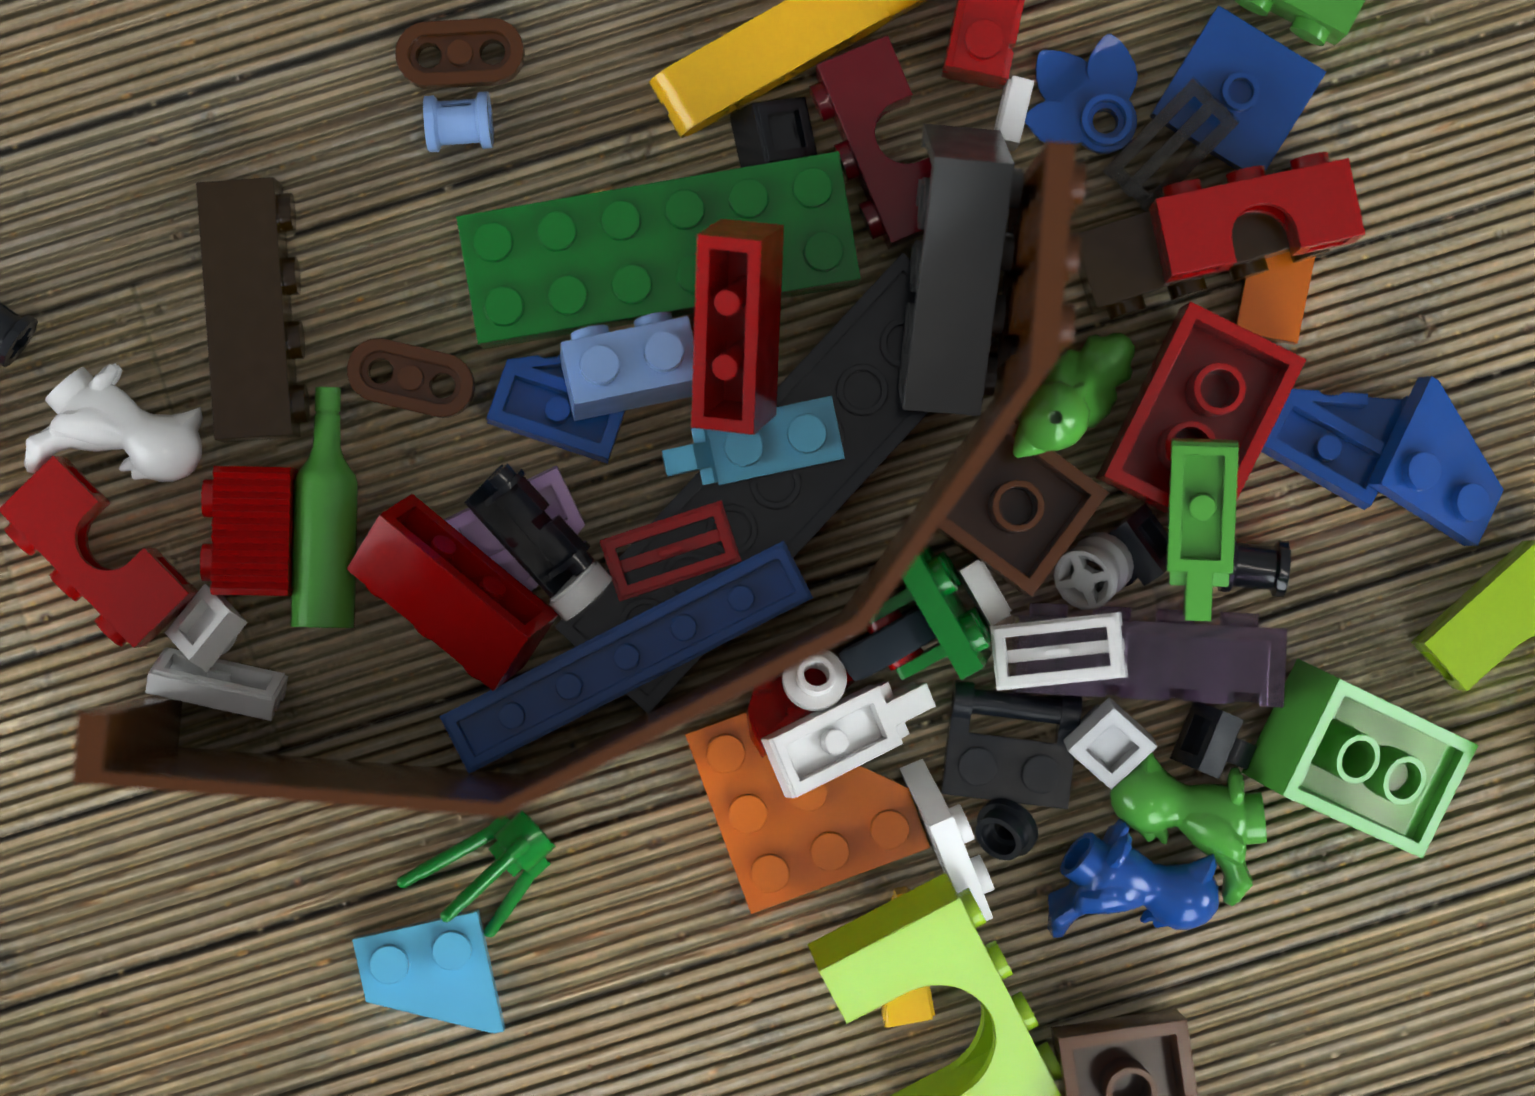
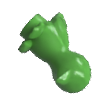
(1074, 395)
(1211, 816)

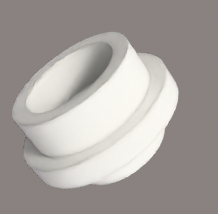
(816, 697)

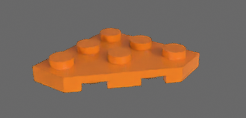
(803, 842)

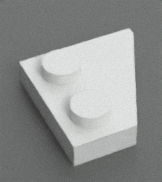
(948, 833)

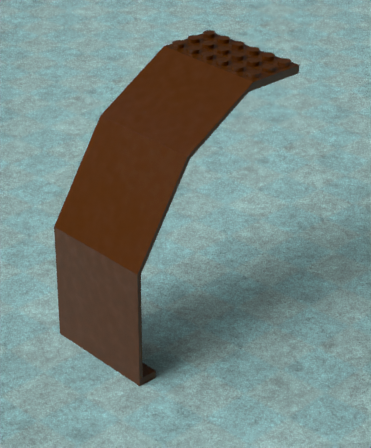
(139, 738)

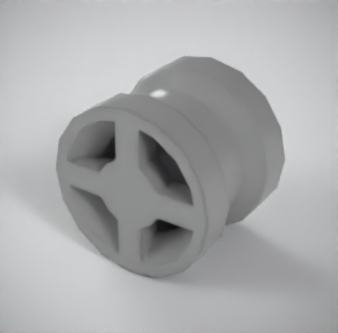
(1091, 587)

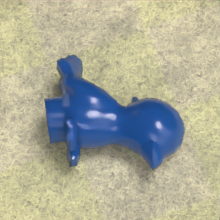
(1117, 878)

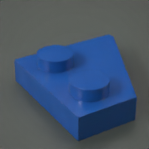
(536, 405)
(1334, 439)
(1437, 467)

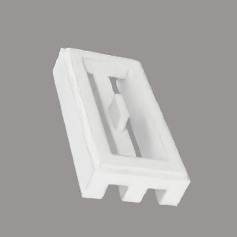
(1114, 646)
(224, 687)

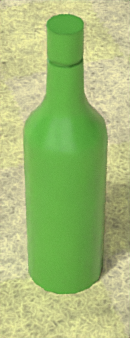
(324, 526)

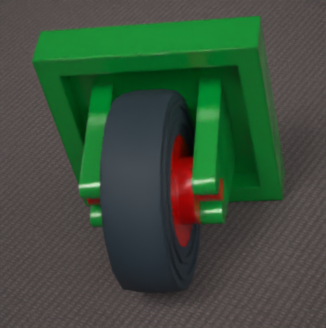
(897, 637)

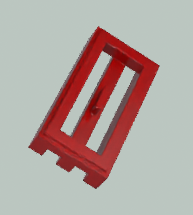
(618, 568)

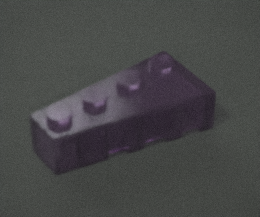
(1168, 657)

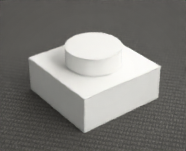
(206, 628)

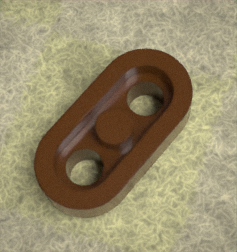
(461, 53)
(411, 379)

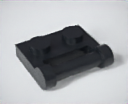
(1009, 766)

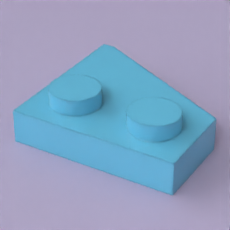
(433, 971)

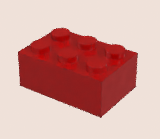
(1202, 385)

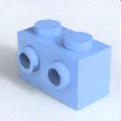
(628, 366)

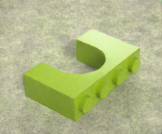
(1484, 621)
(931, 941)

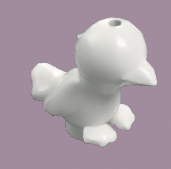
(104, 418)

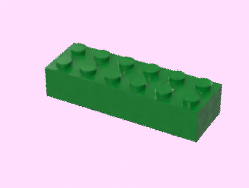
(634, 248)

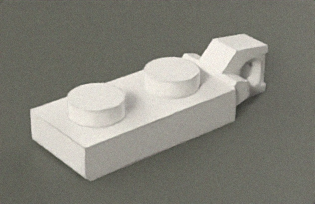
(843, 735)

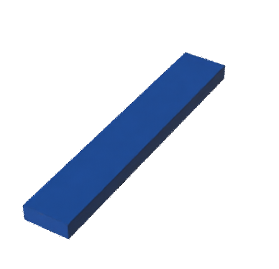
(626, 657)

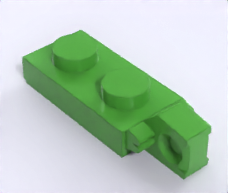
(1201, 520)

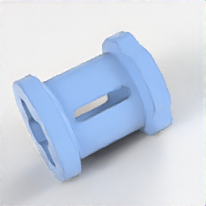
(458, 121)

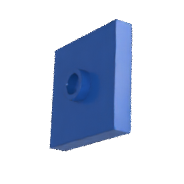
(1253, 79)

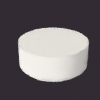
(580, 591)

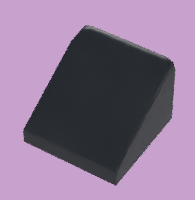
(773, 131)

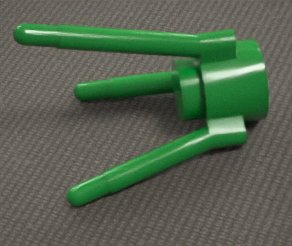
(517, 847)

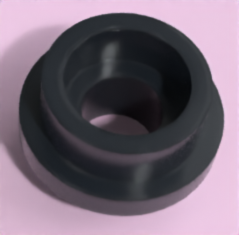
(1005, 829)

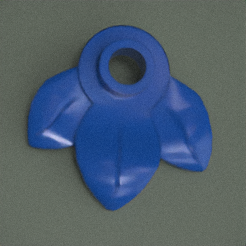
(1079, 90)

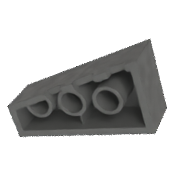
(958, 270)

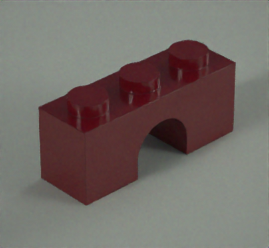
(857, 93)

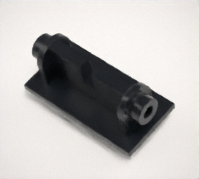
(518, 520)

